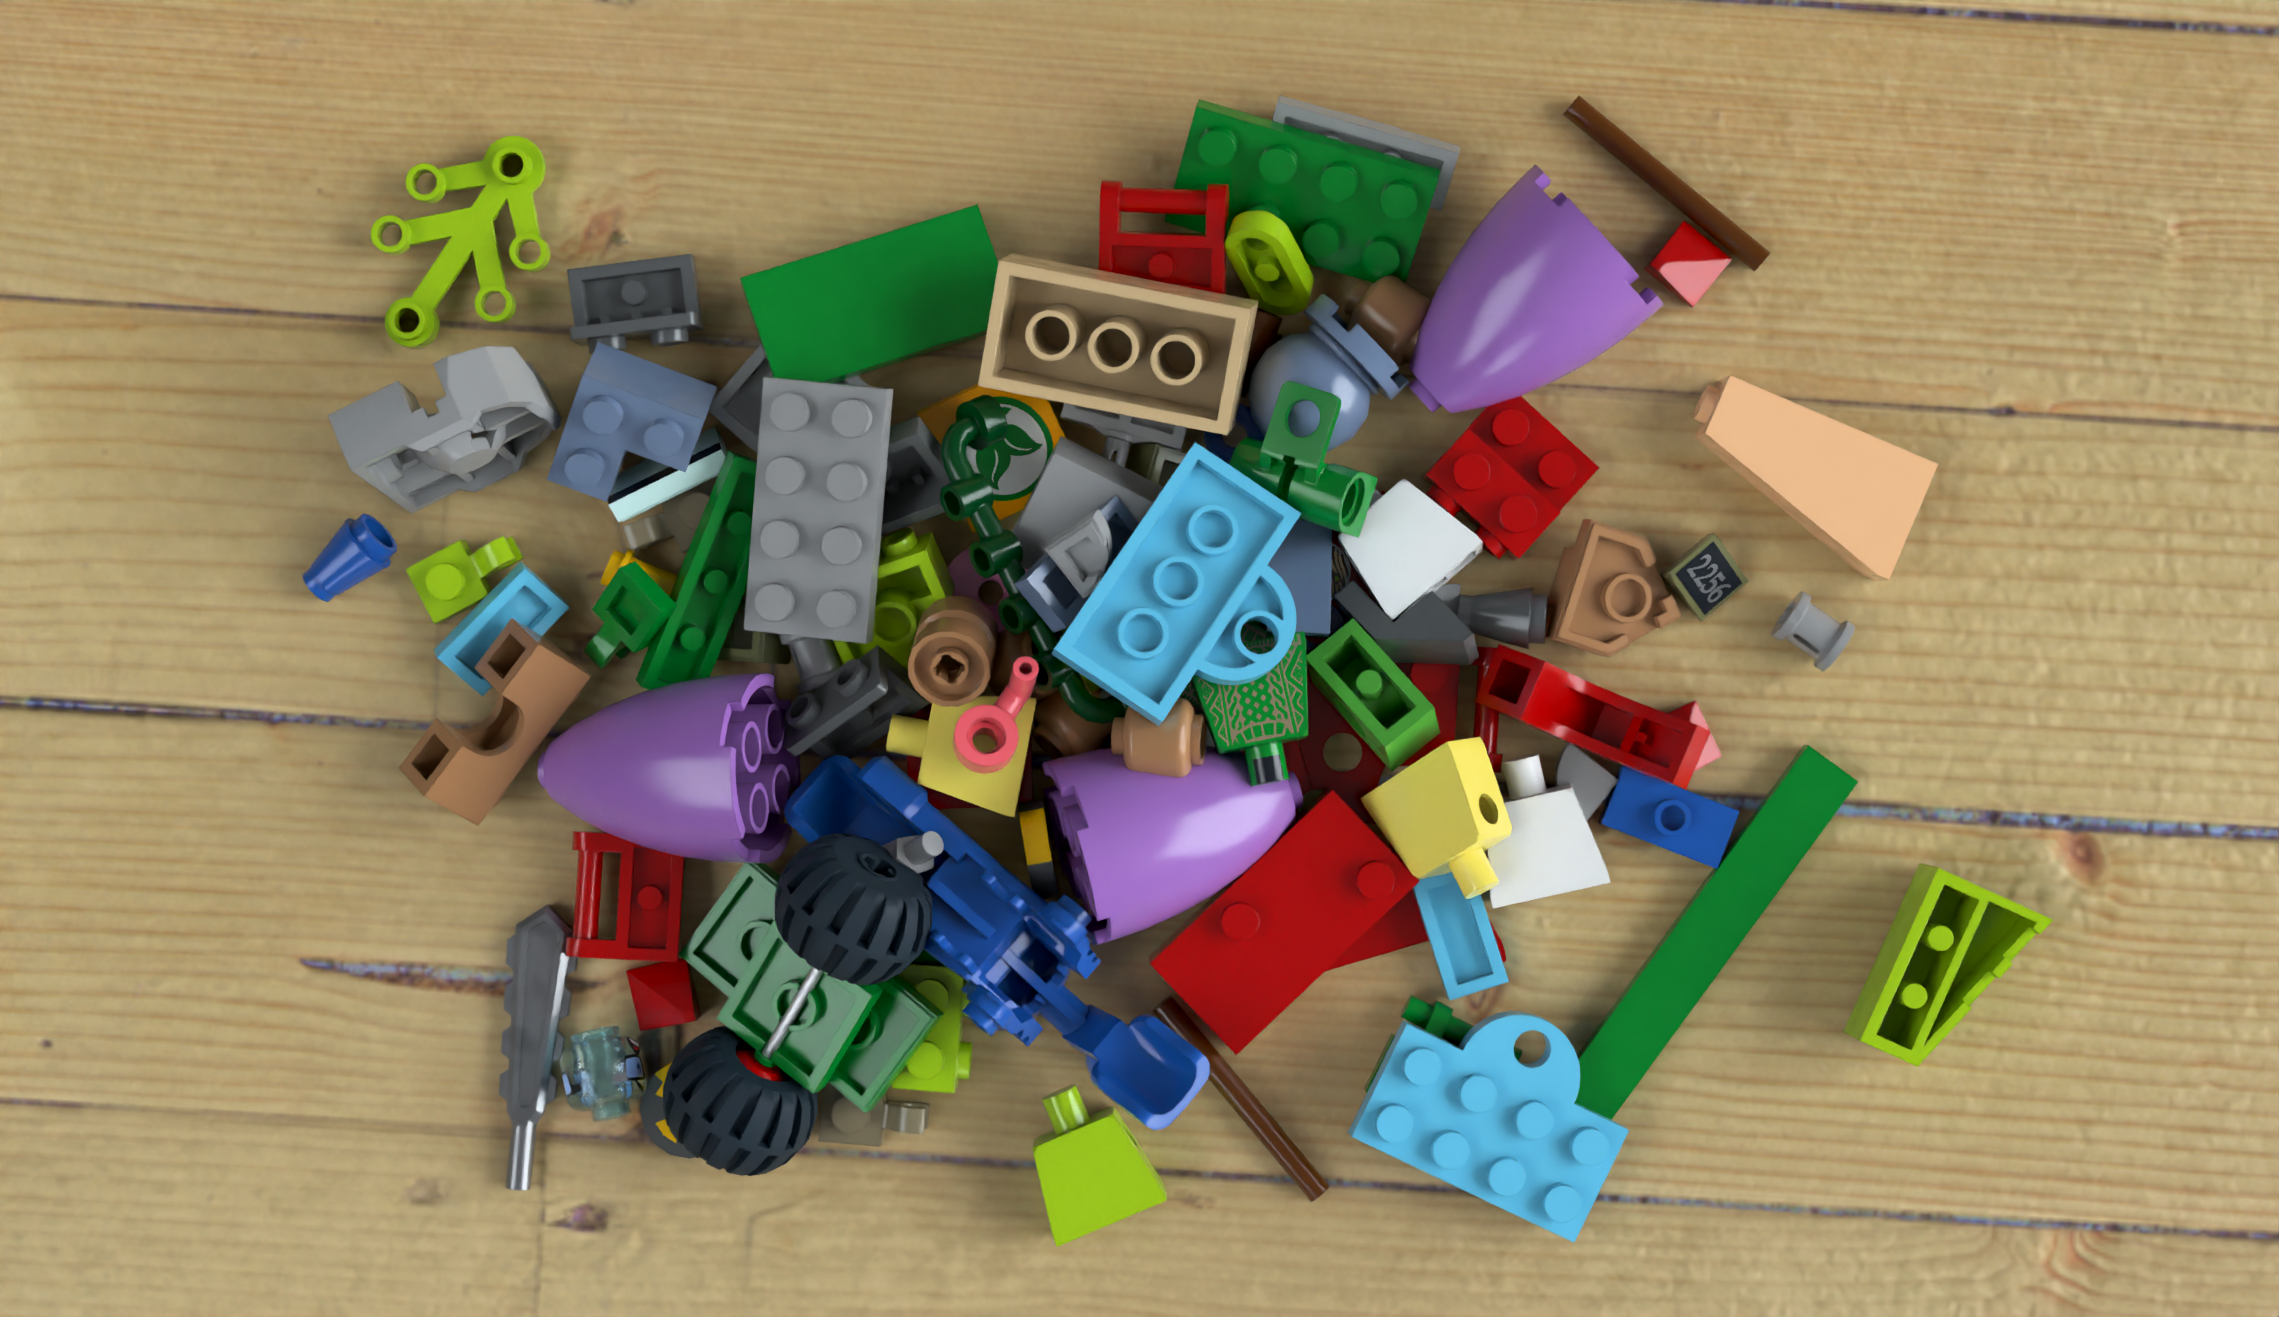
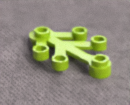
(469, 232)

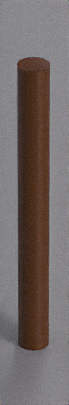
(1666, 183)
(1245, 1102)

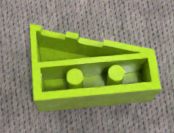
(1937, 961)

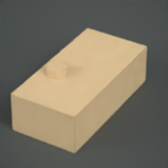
(1117, 343)

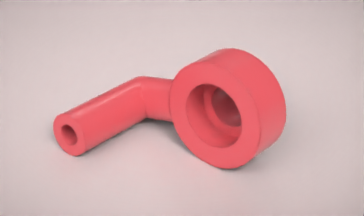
(996, 722)

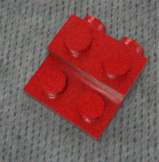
(1509, 476)

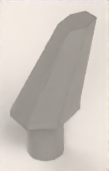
(916, 851)

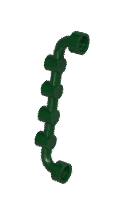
(999, 551)

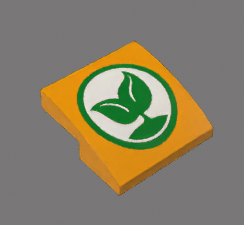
(1015, 462)

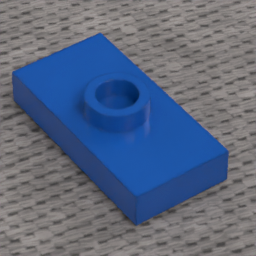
(1669, 817)

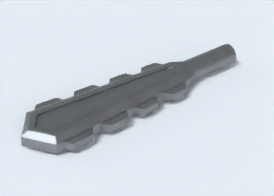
(533, 1041)

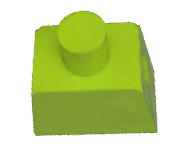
(1091, 1168)

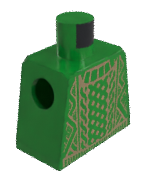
(1260, 713)

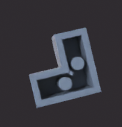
(630, 408)

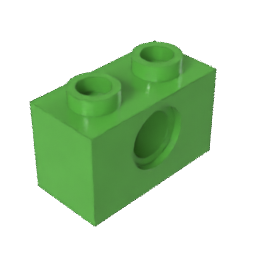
(1372, 694)

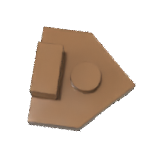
(1607, 591)

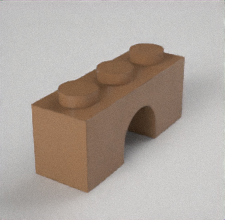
(475, 765)

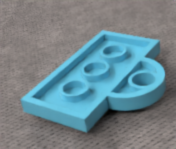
(1186, 590)
(1494, 1121)

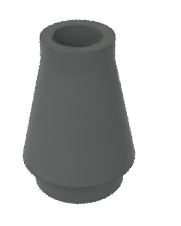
(1506, 616)

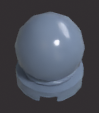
(1327, 360)

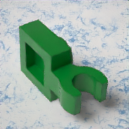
(632, 615)

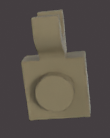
(678, 521)
(847, 1124)

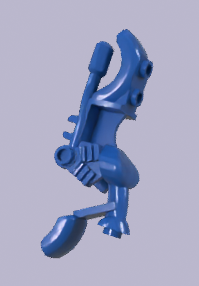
(1005, 940)

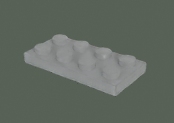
(818, 509)

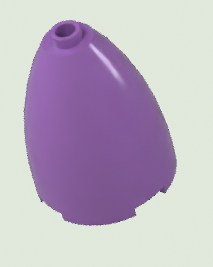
(1524, 303)
(683, 769)
(1158, 843)

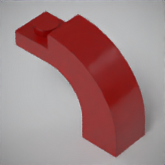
(1592, 717)

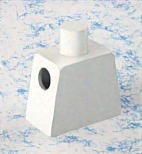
(1408, 548)
(1548, 842)

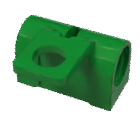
(1295, 466)

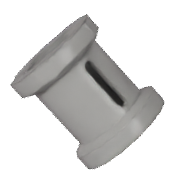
(1813, 631)
(814, 660)

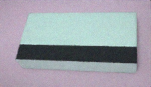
(654, 483)

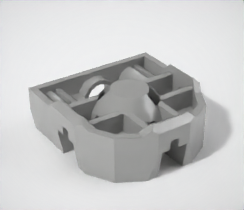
(431, 456)

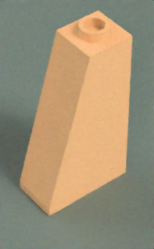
(1824, 474)

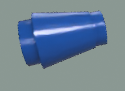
(350, 557)

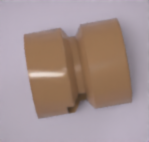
(953, 651)

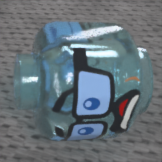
(603, 1073)

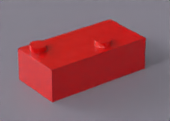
(1282, 921)

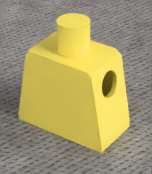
(944, 772)
(1444, 815)

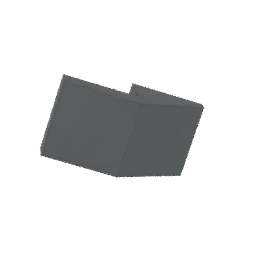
(1421, 635)

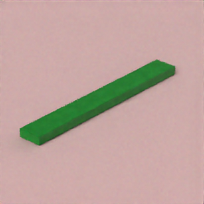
(1709, 929)

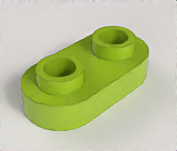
(1269, 262)

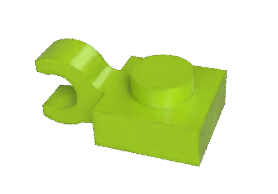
(457, 577)

